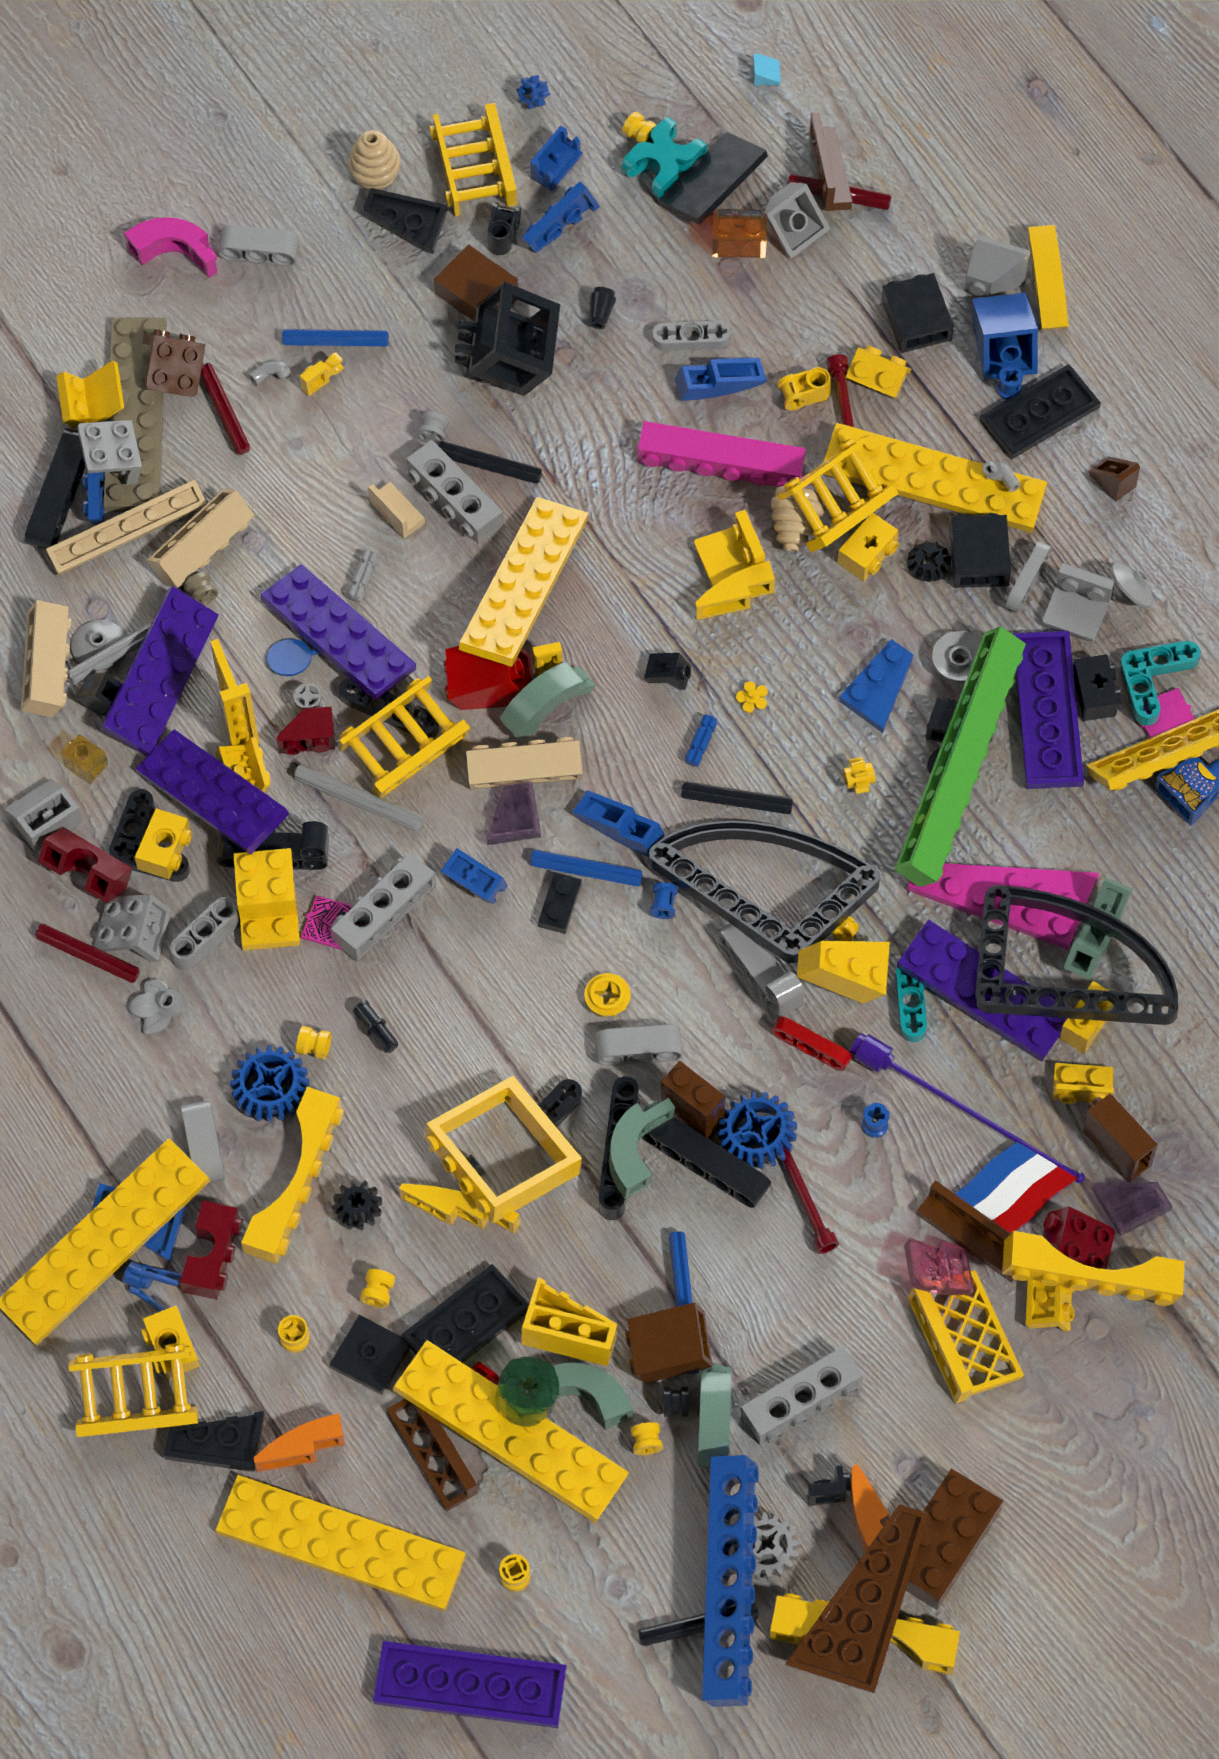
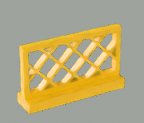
(235, 701)
(944, 1350)

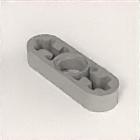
(711, 342)
(1028, 577)

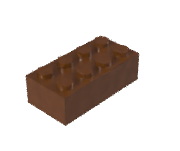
(954, 1529)

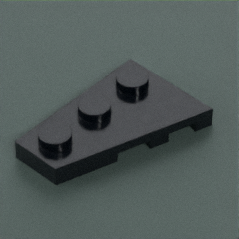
(219, 1443)

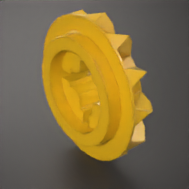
(599, 985)

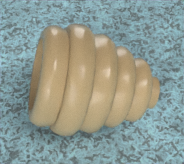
(374, 160)
(790, 521)

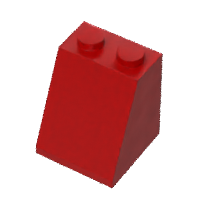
(483, 683)

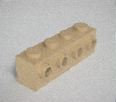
(201, 538)
(45, 659)
(524, 764)

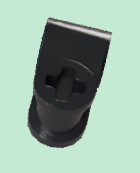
(502, 228)

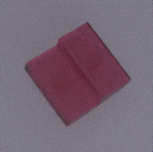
(938, 1268)

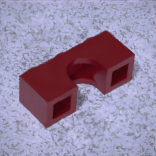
(69, 852)
(207, 1274)

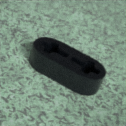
(555, 1099)

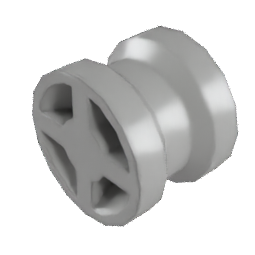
(433, 427)
(307, 693)

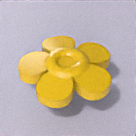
(752, 697)

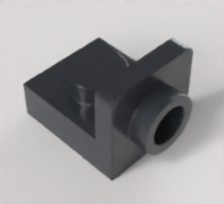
(668, 669)
(829, 1492)

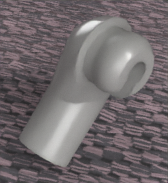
(269, 368)
(1001, 472)

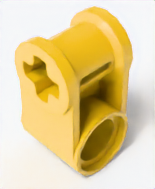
(803, 388)

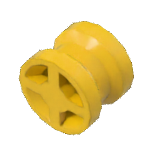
(646, 1438)

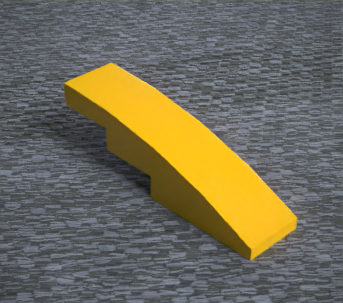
(1048, 277)
(448, 1204)

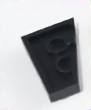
(407, 216)

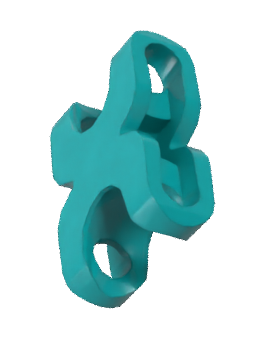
(663, 156)

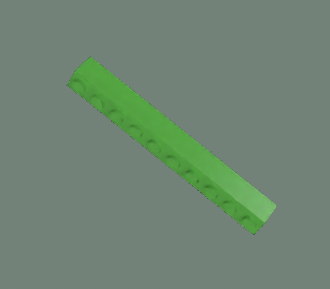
(960, 757)

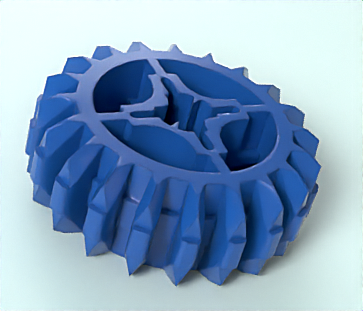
(285, 1068)
(748, 1108)

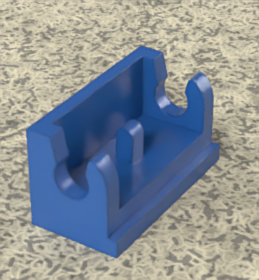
(555, 159)
(474, 876)

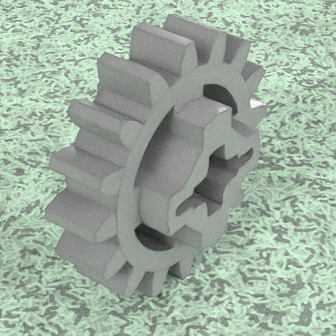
(776, 1555)

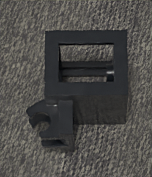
(508, 346)

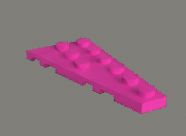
(966, 886)

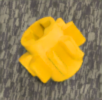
(859, 775)

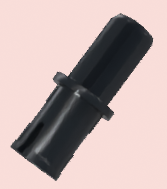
(375, 1026)

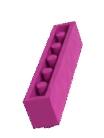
(719, 455)

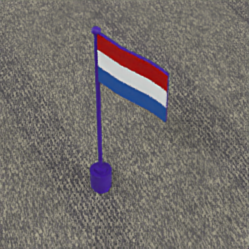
(1011, 1184)

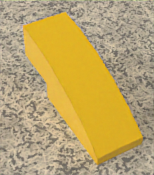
(736, 591)

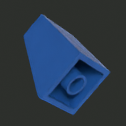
(1005, 334)

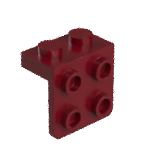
(1079, 1236)

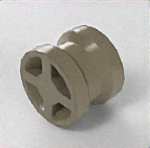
(201, 588)

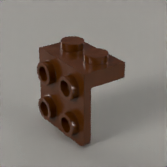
(173, 363)

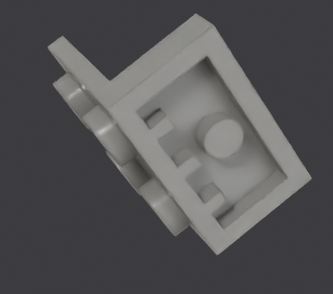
(111, 448)
(1079, 602)
(134, 924)

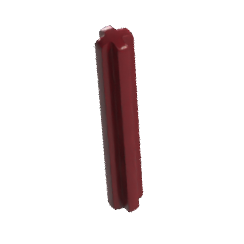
(858, 195)
(224, 409)
(87, 953)

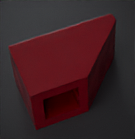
(308, 732)

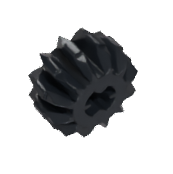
(359, 1215)

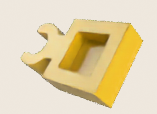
(318, 375)

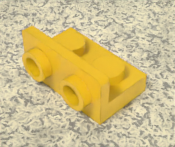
(1081, 1082)
(1049, 1306)

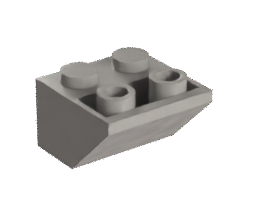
(44, 813)

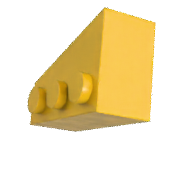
(847, 968)
(567, 1327)

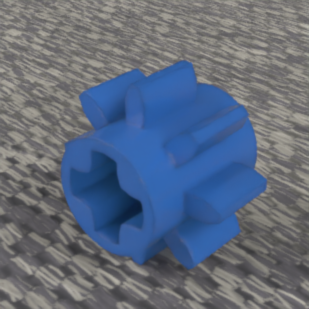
(533, 92)

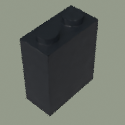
(917, 312)
(980, 550)

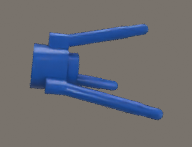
(142, 1276)

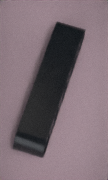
(57, 492)
(618, 1107)
(709, 1161)

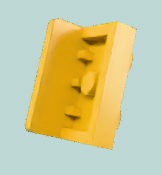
(877, 371)
(246, 761)

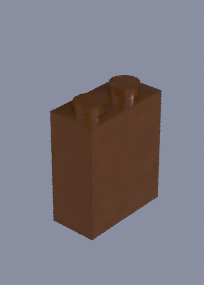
(469, 280)
(694, 1099)
(1119, 1137)
(668, 1343)

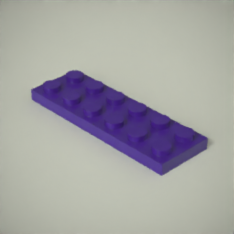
(338, 632)
(159, 671)
(1049, 711)
(212, 791)
(951, 971)
(470, 1684)

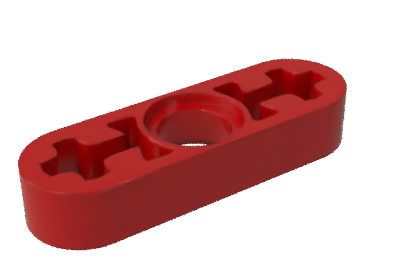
(811, 1043)

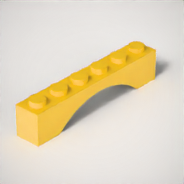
(270, 1228)
(1034, 1258)
(928, 1645)

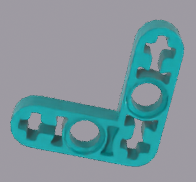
(1143, 674)
(917, 990)

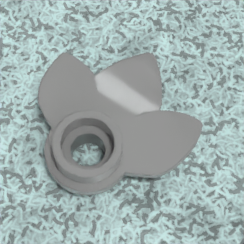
(152, 1006)

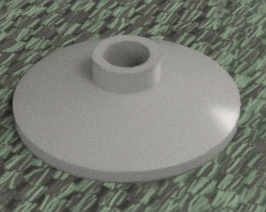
(1133, 584)
(83, 644)
(952, 647)

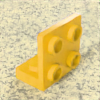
(90, 398)
(730, 549)

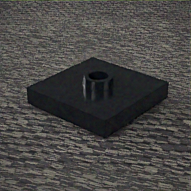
(369, 1354)

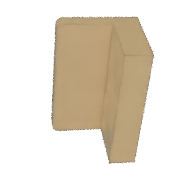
(396, 509)

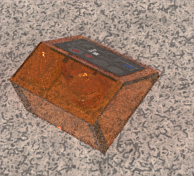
(739, 233)

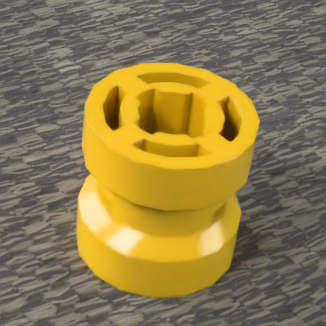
(638, 128)
(313, 1042)
(377, 1288)
(292, 1327)
(514, 1579)

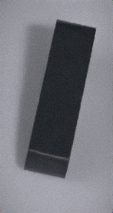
(308, 847)

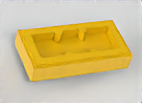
(546, 657)

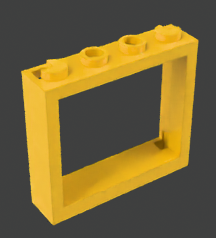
(509, 1091)

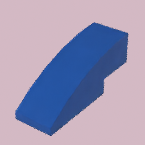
(719, 378)
(618, 822)

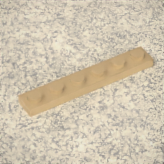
(126, 527)

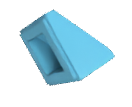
(766, 70)

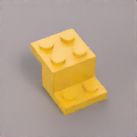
(266, 899)

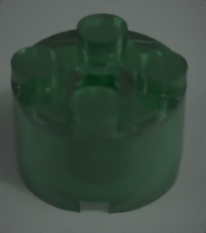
(528, 1374)

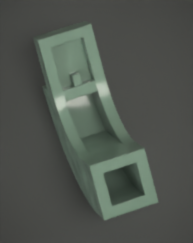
(544, 694)
(1093, 943)
(624, 1160)
(598, 1389)
(714, 1413)

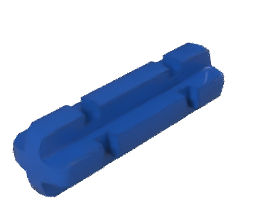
(701, 740)

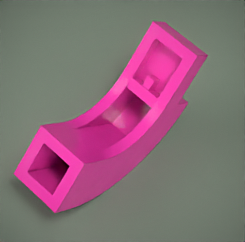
(171, 235)

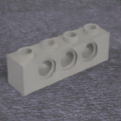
(433, 460)
(359, 940)
(836, 1366)

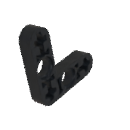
(132, 841)

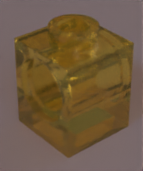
(86, 769)

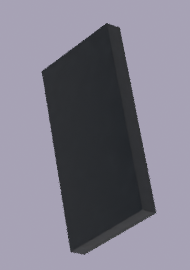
(713, 178)
(1040, 411)
(470, 1316)

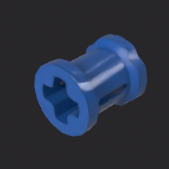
(1010, 381)
(663, 900)
(872, 1129)

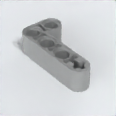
(777, 990)

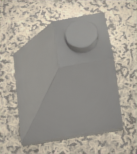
(795, 218)
(996, 267)

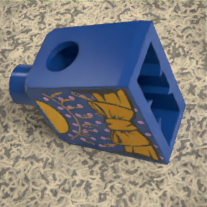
(1190, 787)

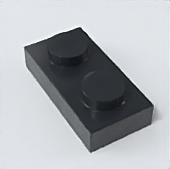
(560, 903)

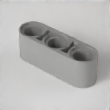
(258, 245)
(210, 921)
(638, 1045)
(203, 1139)

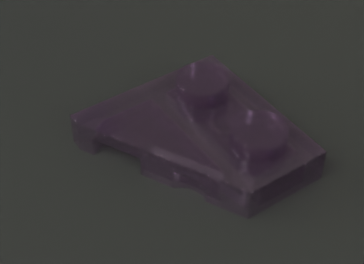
(515, 816)
(1132, 1204)

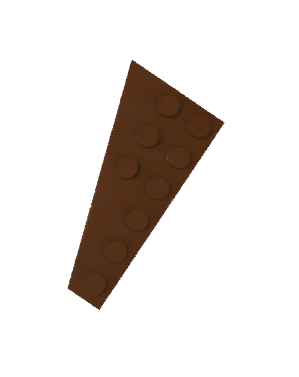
(858, 1622)

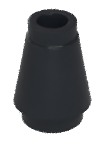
(601, 306)

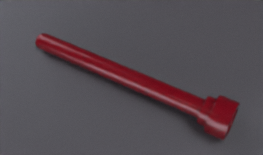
(837, 366)
(824, 1239)

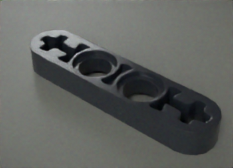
(355, 702)

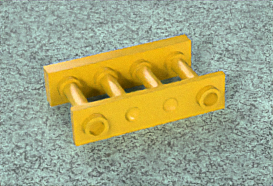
(493, 144)
(858, 507)
(407, 764)
(151, 1415)

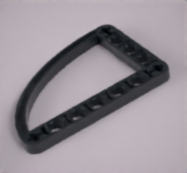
(778, 835)
(1090, 1011)

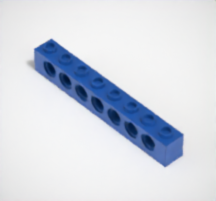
(724, 1474)

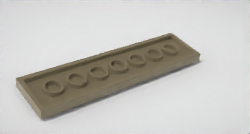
(142, 407)

